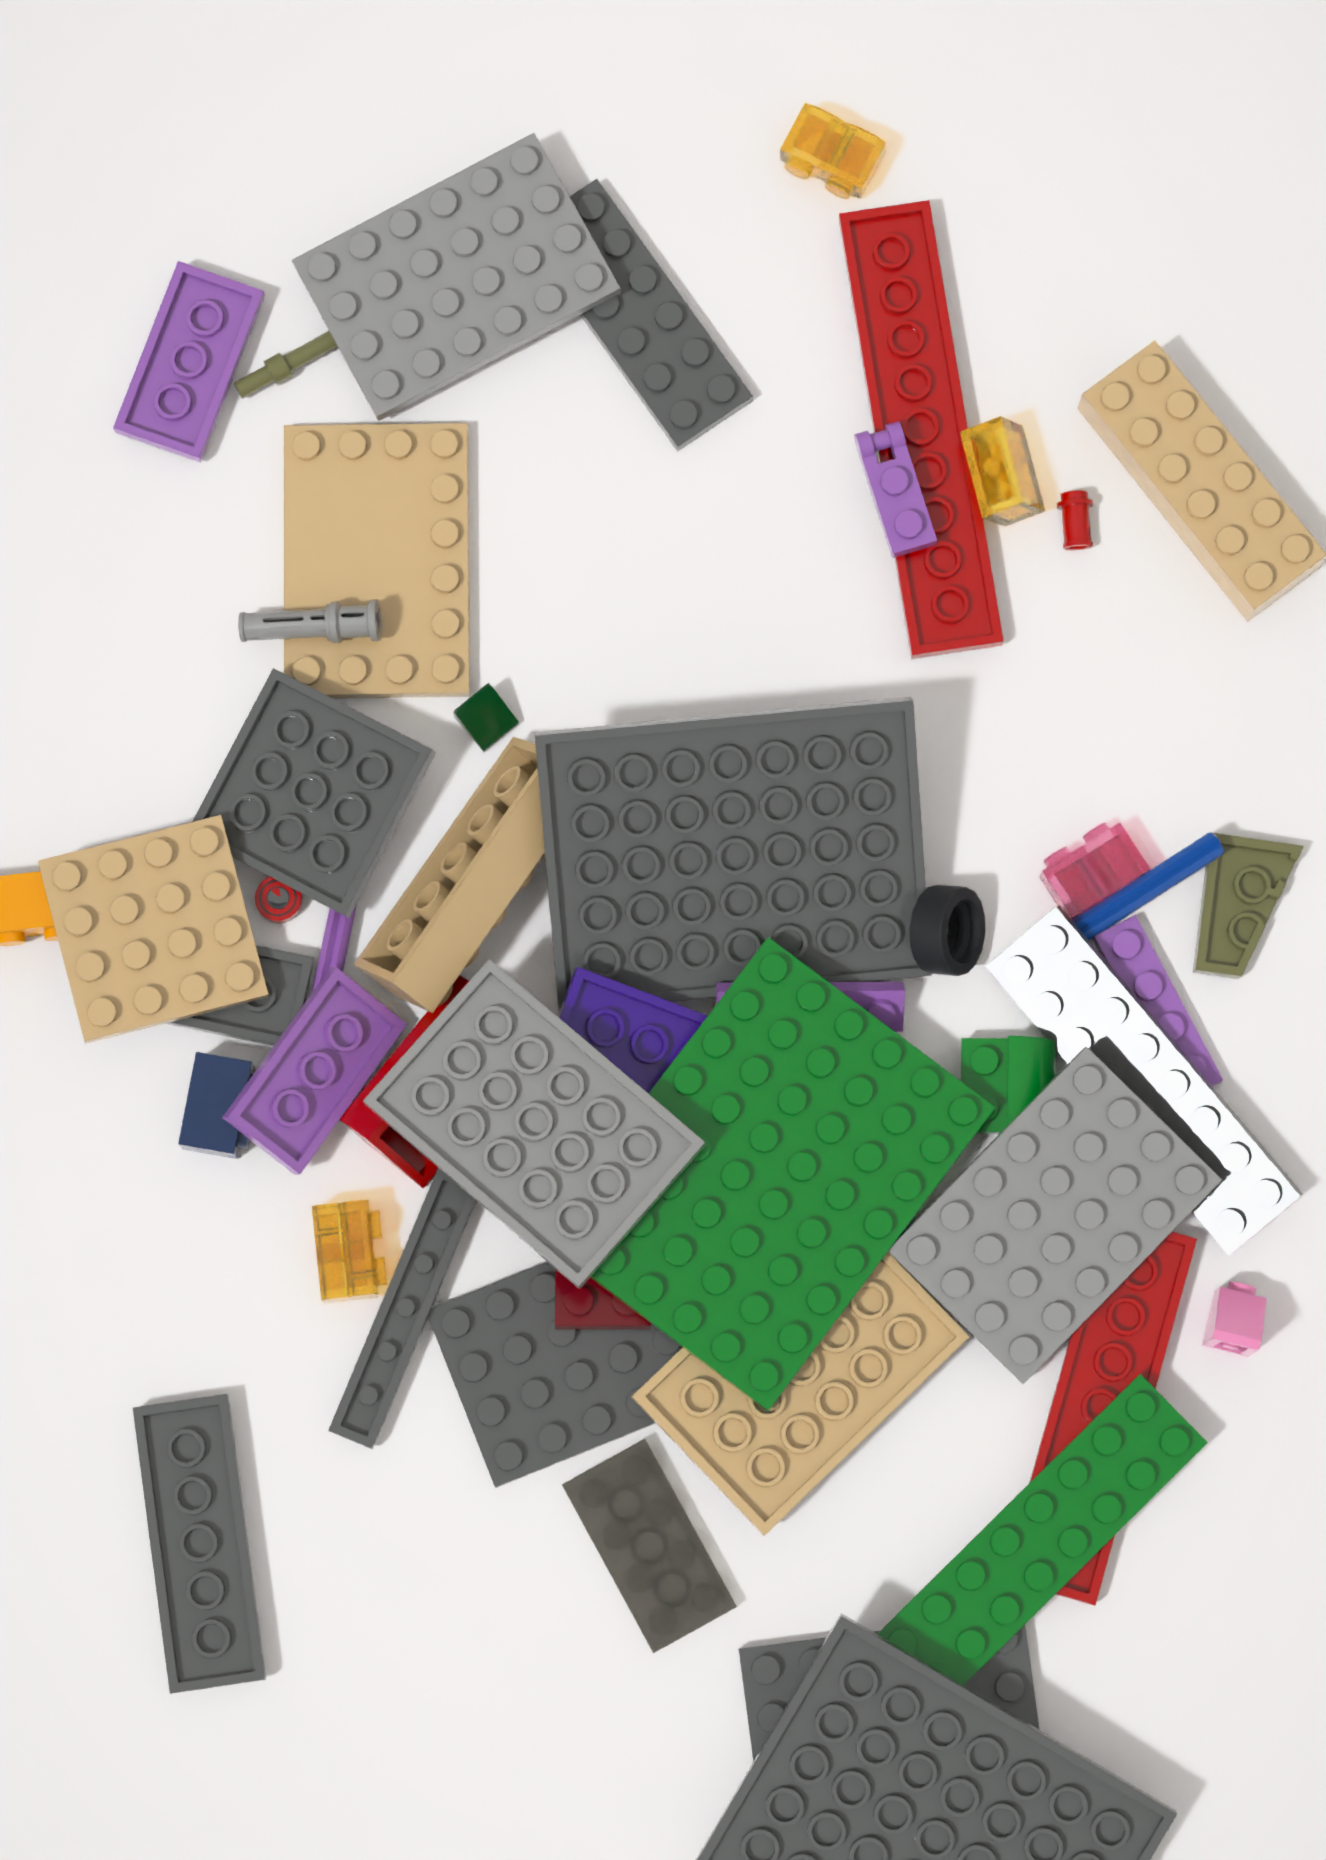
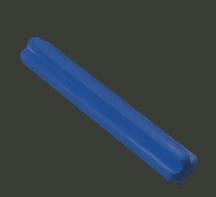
(1149, 885)

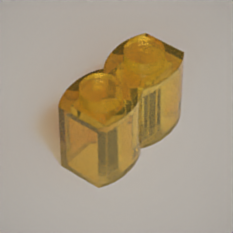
(832, 151)

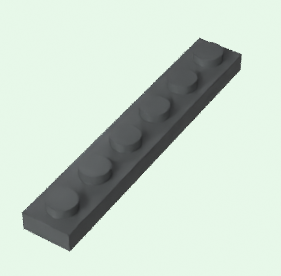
(403, 1312)

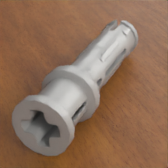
(332, 622)

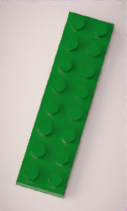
(1046, 1533)

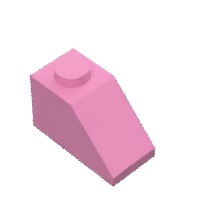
(1235, 1320)

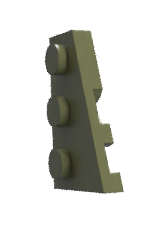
(1238, 900)

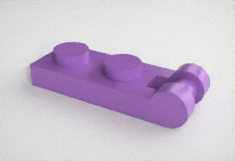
(896, 491)

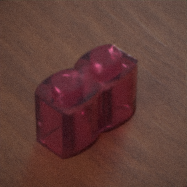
(1094, 870)

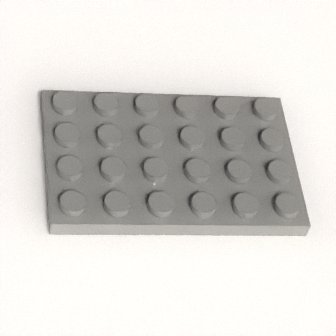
(456, 276)
(534, 1123)
(1054, 1214)

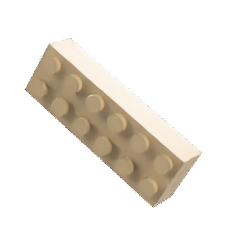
(1201, 481)
(462, 885)

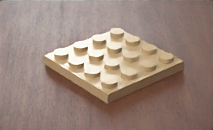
(153, 929)

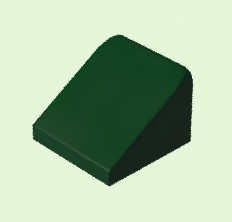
(485, 717)

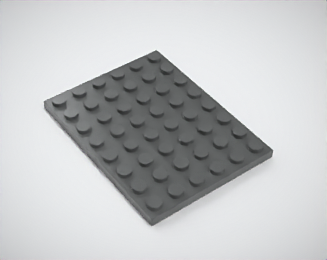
(716, 831)
(917, 1767)

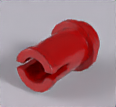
(1076, 519)

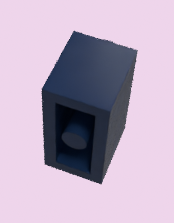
(211, 1092)

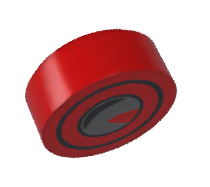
(277, 901)

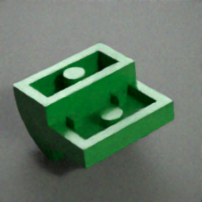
(1007, 1073)

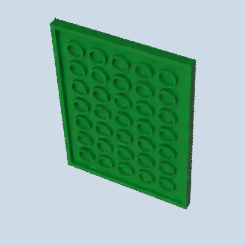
(809, 1173)

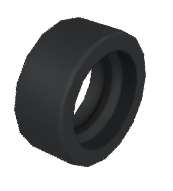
(951, 909)

